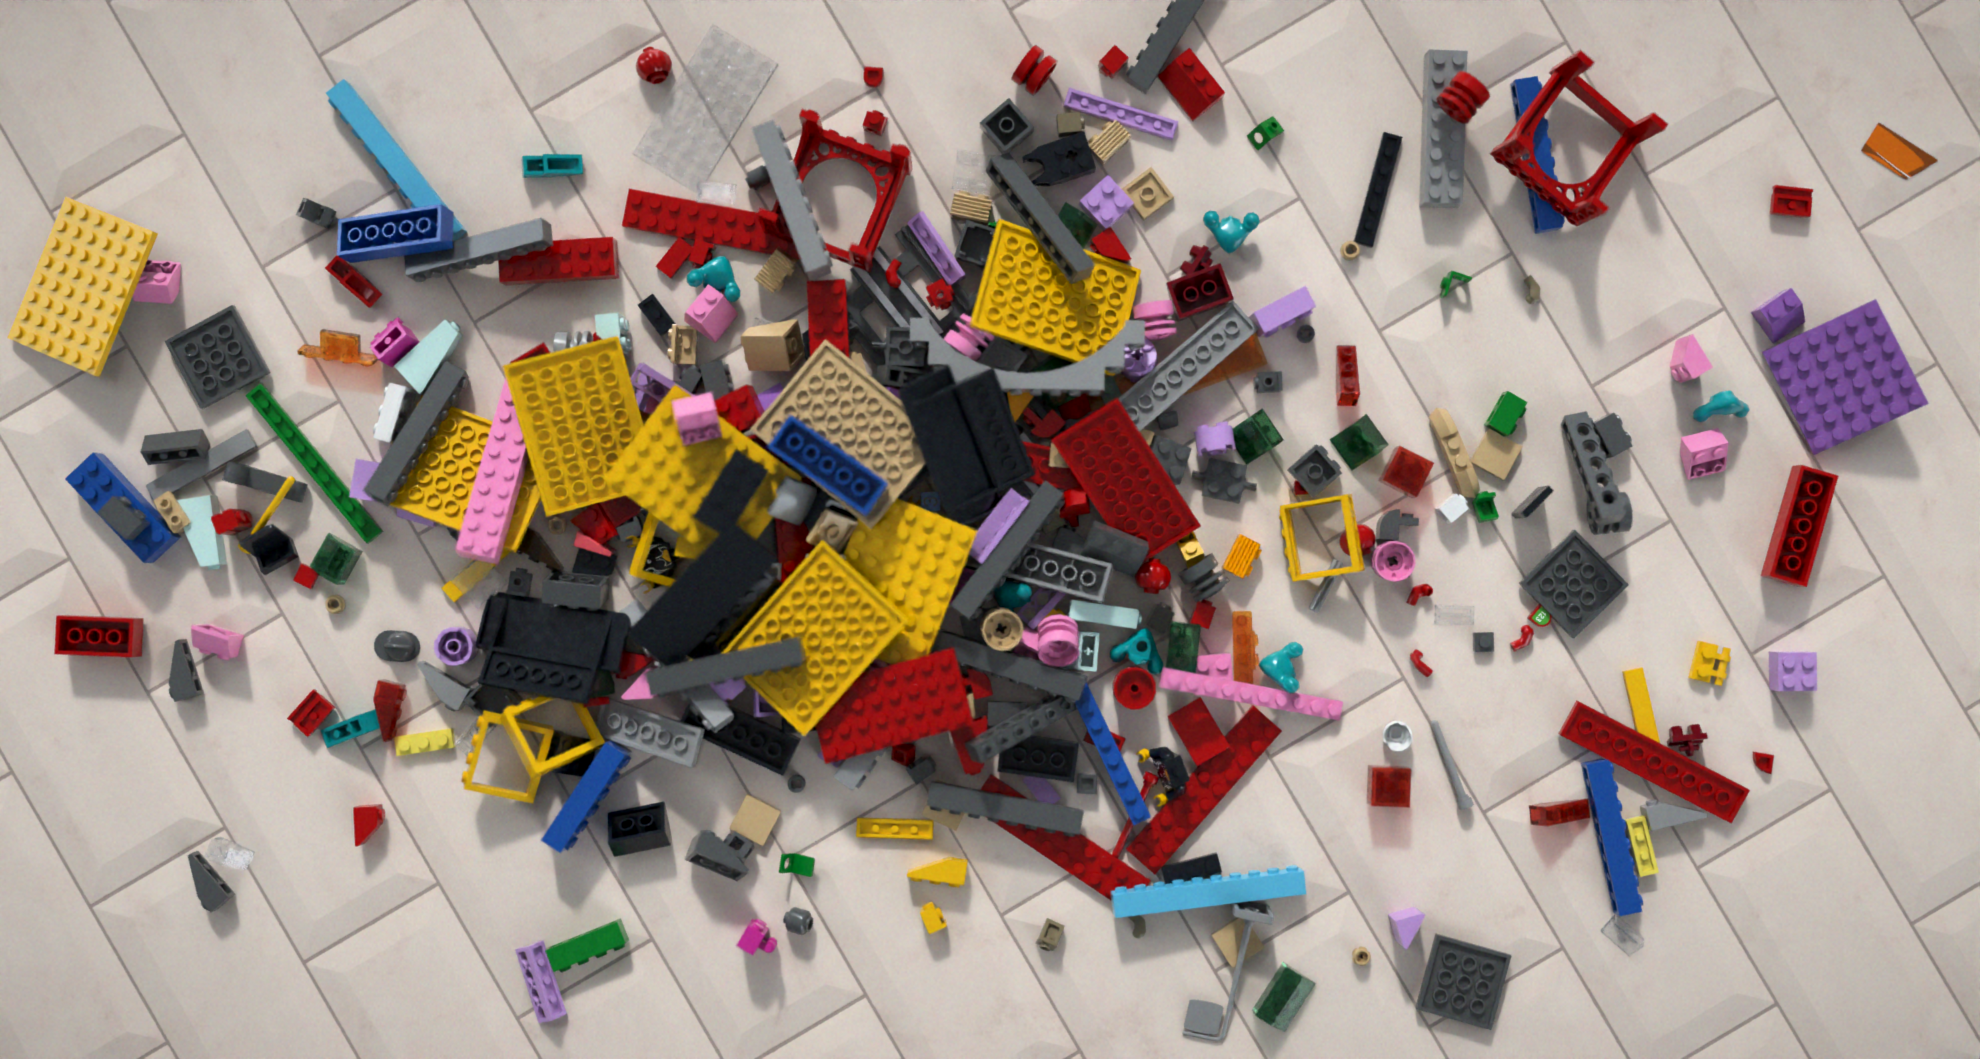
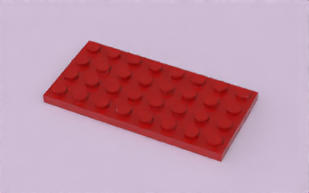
(1125, 478)
(896, 707)

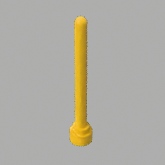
(272, 507)

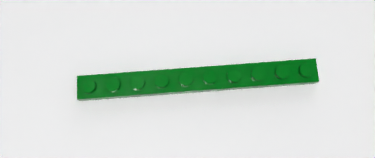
(314, 463)

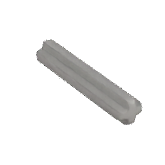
(1324, 588)

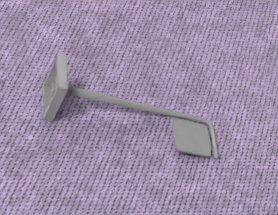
(1206, 1015)

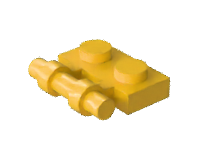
(1704, 660)

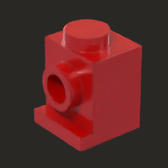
(874, 122)
(701, 253)

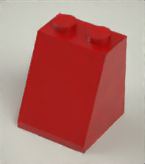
(963, 735)

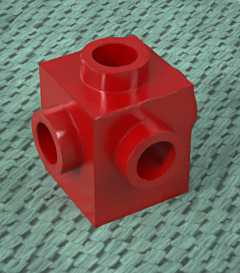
(937, 288)

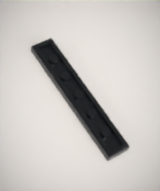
(1377, 189)

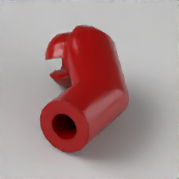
(891, 274)
(1417, 592)
(1527, 635)
(1419, 665)

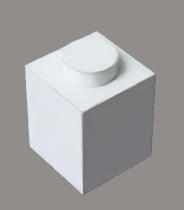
(1452, 508)

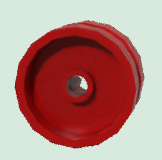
(1034, 70)
(1122, 687)

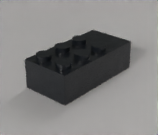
(731, 492)
(1041, 758)

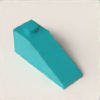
(350, 728)

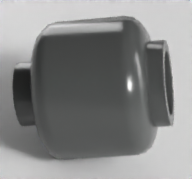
(798, 921)

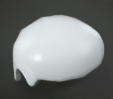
(1397, 736)

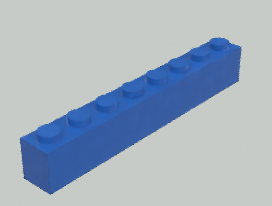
(1523, 93)
(1112, 757)
(1611, 837)

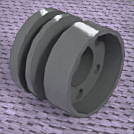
(1622, 526)
(1204, 578)

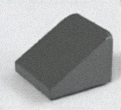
(1167, 420)

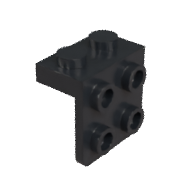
(270, 548)
(562, 743)

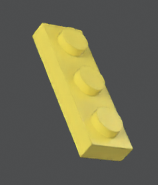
(424, 742)
(1641, 846)

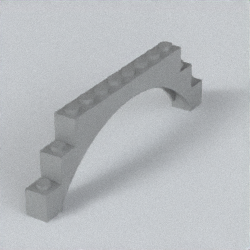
(1079, 378)

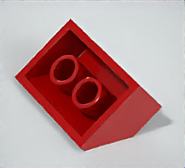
(1191, 84)

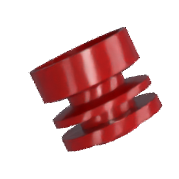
(1463, 97)

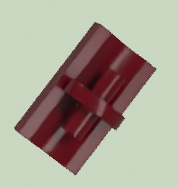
(1201, 261)
(1695, 737)

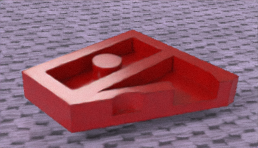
(595, 524)

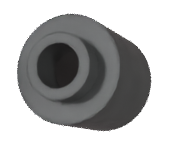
(758, 177)

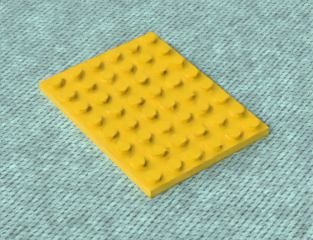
(82, 286)
(1036, 306)
(575, 420)
(447, 473)
(676, 477)
(916, 566)
(841, 630)

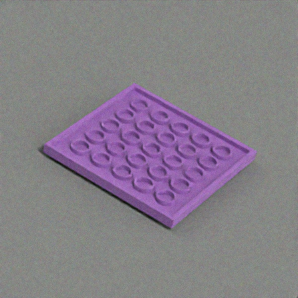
(1845, 377)

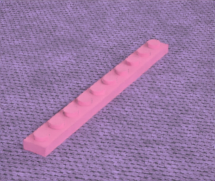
(1250, 694)

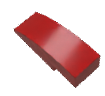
(354, 281)

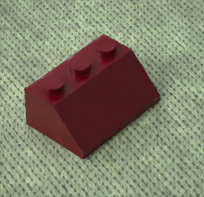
(1199, 292)

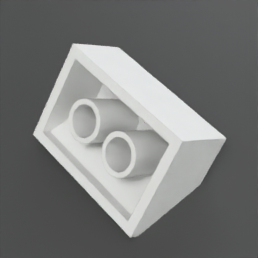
(394, 412)

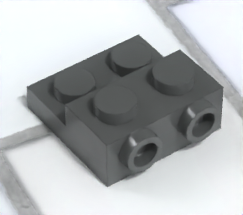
(1315, 470)

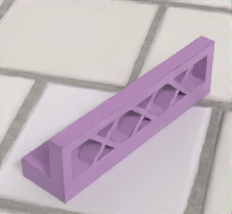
(936, 249)
(657, 377)
(997, 524)
(1045, 608)
(542, 982)

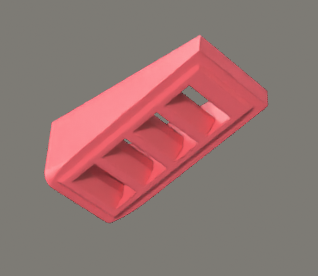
(585, 542)

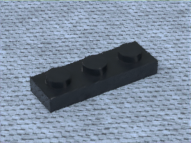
(1192, 868)

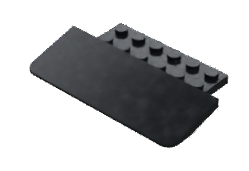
(966, 440)
(709, 600)
(548, 647)

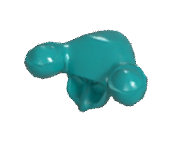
(1230, 231)
(718, 275)
(1721, 404)
(1013, 595)
(1140, 650)
(1280, 668)

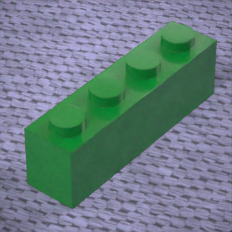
(586, 945)

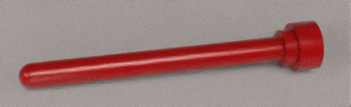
(1149, 781)

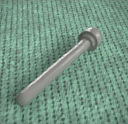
(1464, 800)

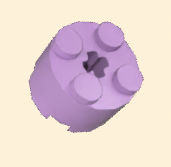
(1140, 362)
(1214, 439)
(445, 644)
(728, 689)

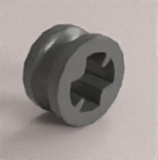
(1305, 328)
(797, 789)

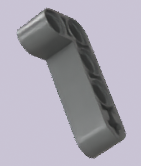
(262, 480)

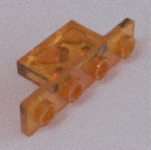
(338, 346)
(1244, 647)

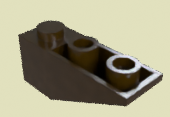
(538, 550)

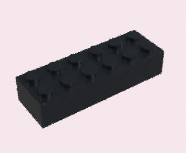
(750, 739)

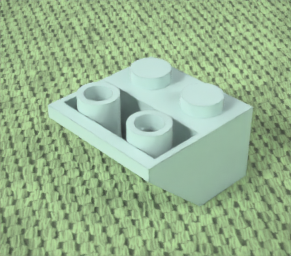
(613, 325)
(1088, 652)

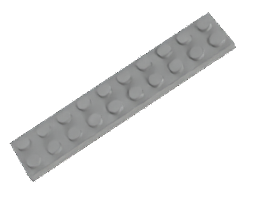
(1187, 365)

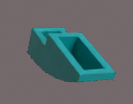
(551, 165)

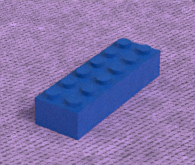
(395, 233)
(828, 465)
(98, 481)
(586, 795)

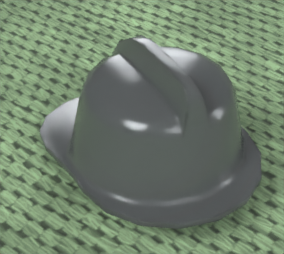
(396, 646)

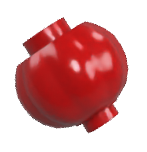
(653, 65)
(1366, 537)
(1153, 576)

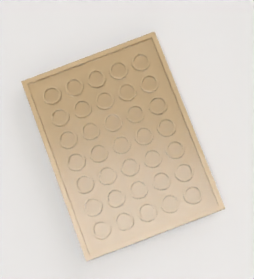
(855, 416)

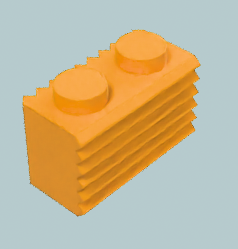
(1241, 556)

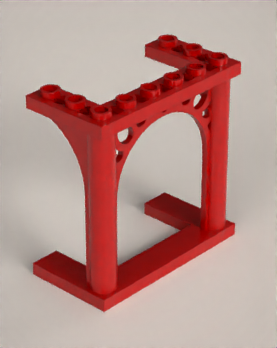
(1518, 143)
(897, 161)

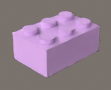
(1283, 312)

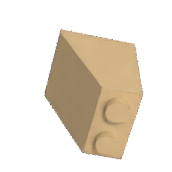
(773, 346)

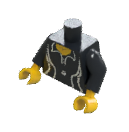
(658, 561)
(1170, 770)

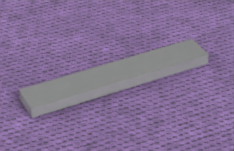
(196, 469)

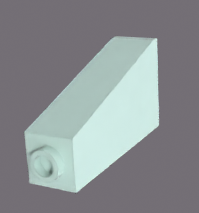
(429, 355)
(201, 534)
(1104, 614)

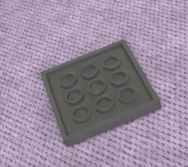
(217, 357)
(1573, 583)
(1463, 981)

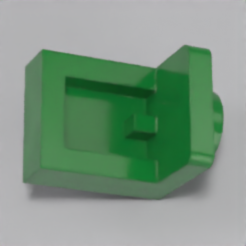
(1485, 507)

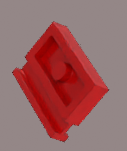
(1791, 201)
(311, 713)

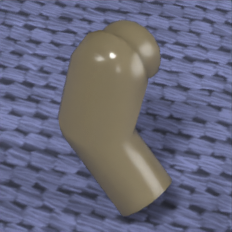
(1534, 295)
(1139, 926)

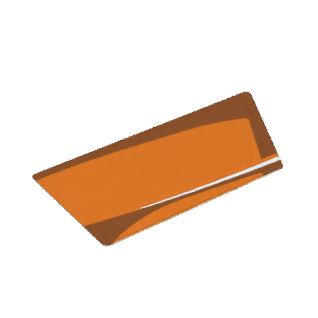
(1896, 152)

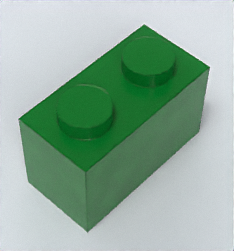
(1506, 413)

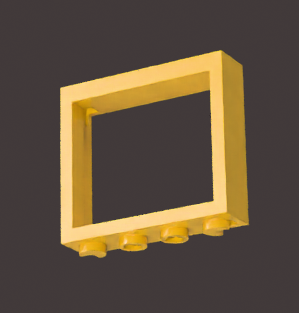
(1291, 550)
(642, 551)
(477, 741)
(523, 750)

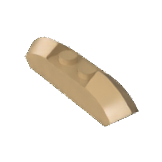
(1454, 452)

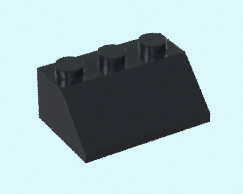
(638, 829)

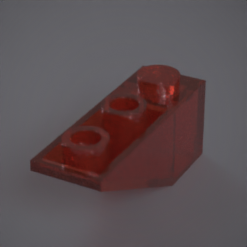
(1347, 376)
(387, 703)
(1559, 812)

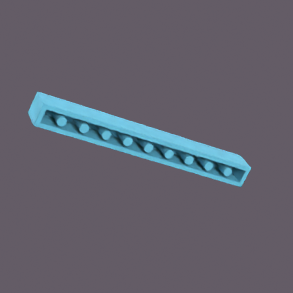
(386, 149)
(1208, 892)

